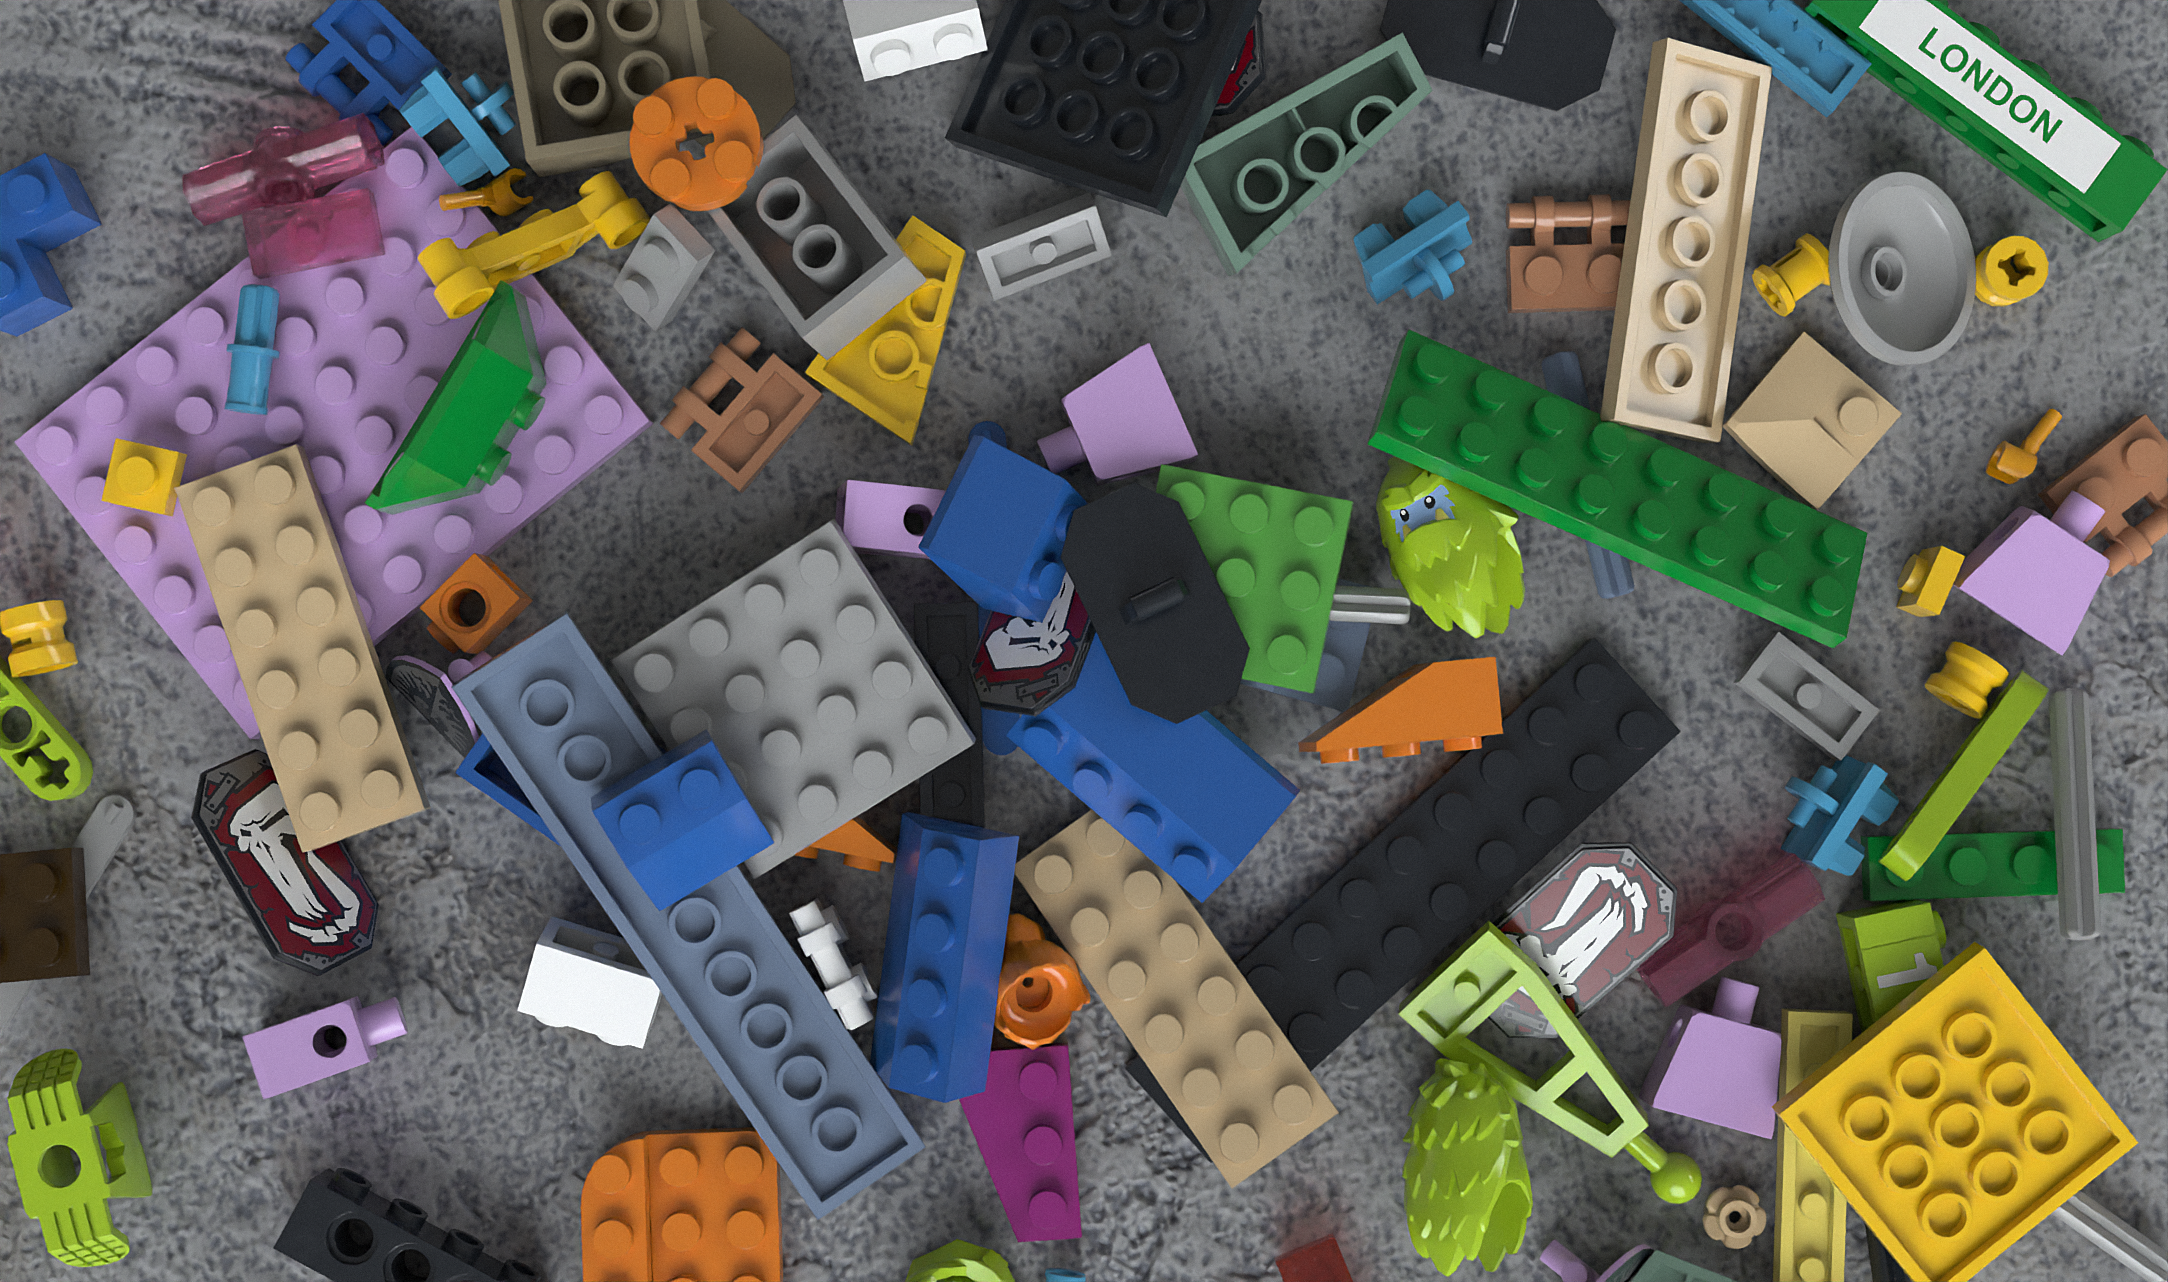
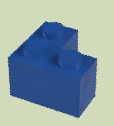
(38, 211)

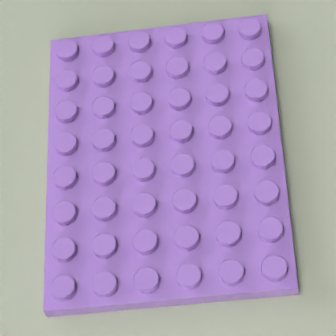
(351, 377)

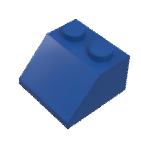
(1003, 530)
(680, 820)

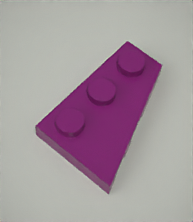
(1029, 1139)

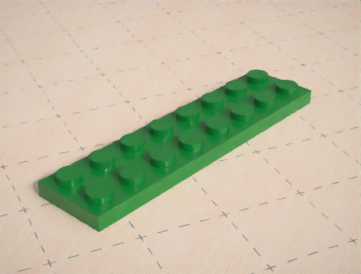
(1619, 489)

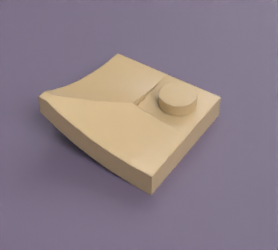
(1810, 421)

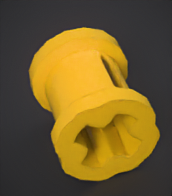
(1793, 275)

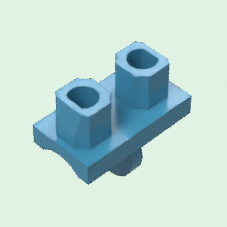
(477, 149)
(1420, 257)
(1831, 809)

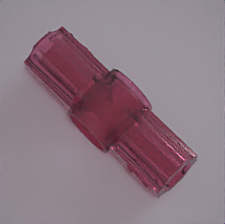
(283, 168)
(1763, 908)

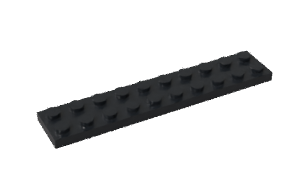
(1447, 857)

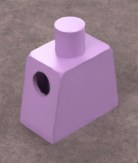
(1121, 423)
(874, 515)
(2039, 570)
(297, 1049)
(1718, 1064)

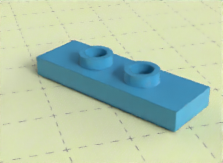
(1791, 42)

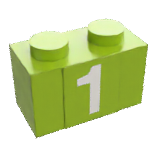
(1889, 953)

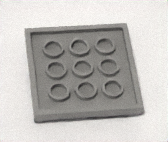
(800, 690)

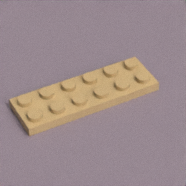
(1686, 242)
(302, 648)
(1176, 996)

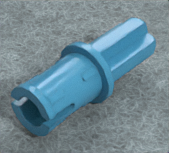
(253, 350)

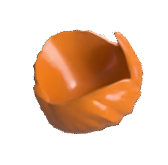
(1022, 1009)

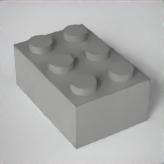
(816, 242)

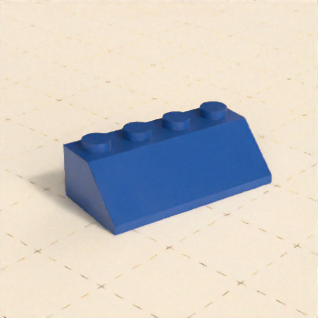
(1173, 790)
(943, 957)

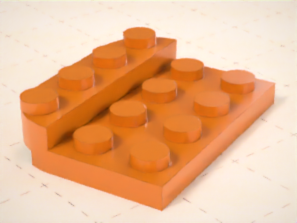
(683, 1209)

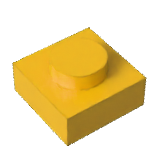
(143, 477)
(1928, 580)

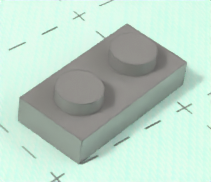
(1041, 246)
(663, 267)
(1806, 696)

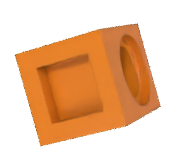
(502, 599)

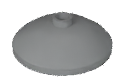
(1902, 268)

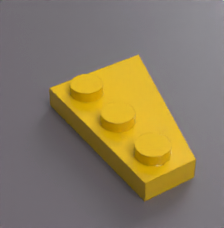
(893, 360)

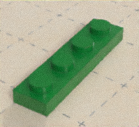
(1987, 866)

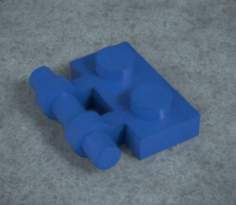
(377, 47)

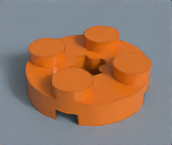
(663, 123)

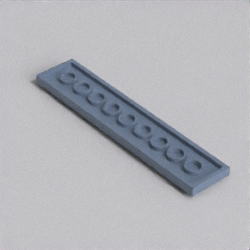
(710, 953)

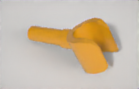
(495, 195)
(2011, 462)

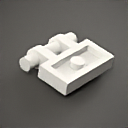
(847, 985)

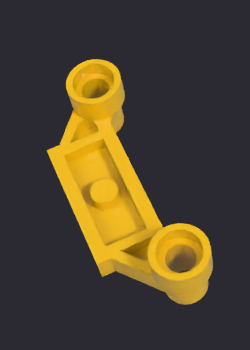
(470, 275)

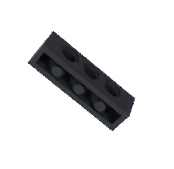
(321, 1238)

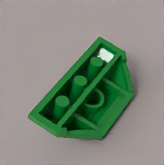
(471, 413)

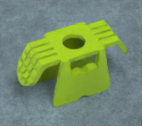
(46, 1124)

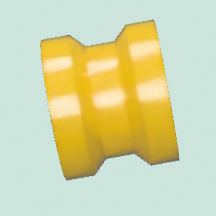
(1995, 277)
(1966, 679)

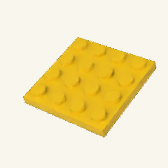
(1955, 1122)

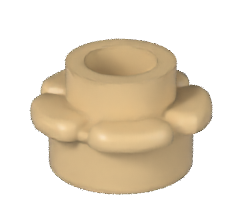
(1717, 1211)

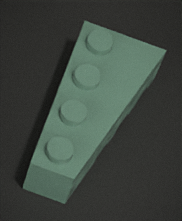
(1281, 159)

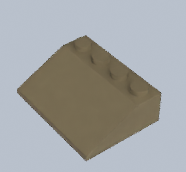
(588, 66)

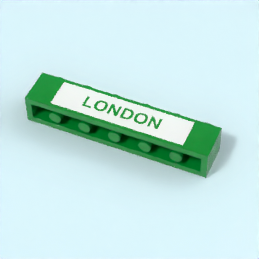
(2000, 108)

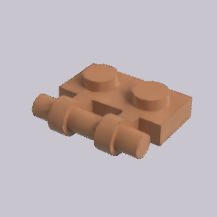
(1565, 276)
(755, 422)
(2115, 478)

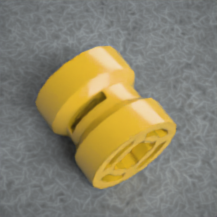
(37, 638)

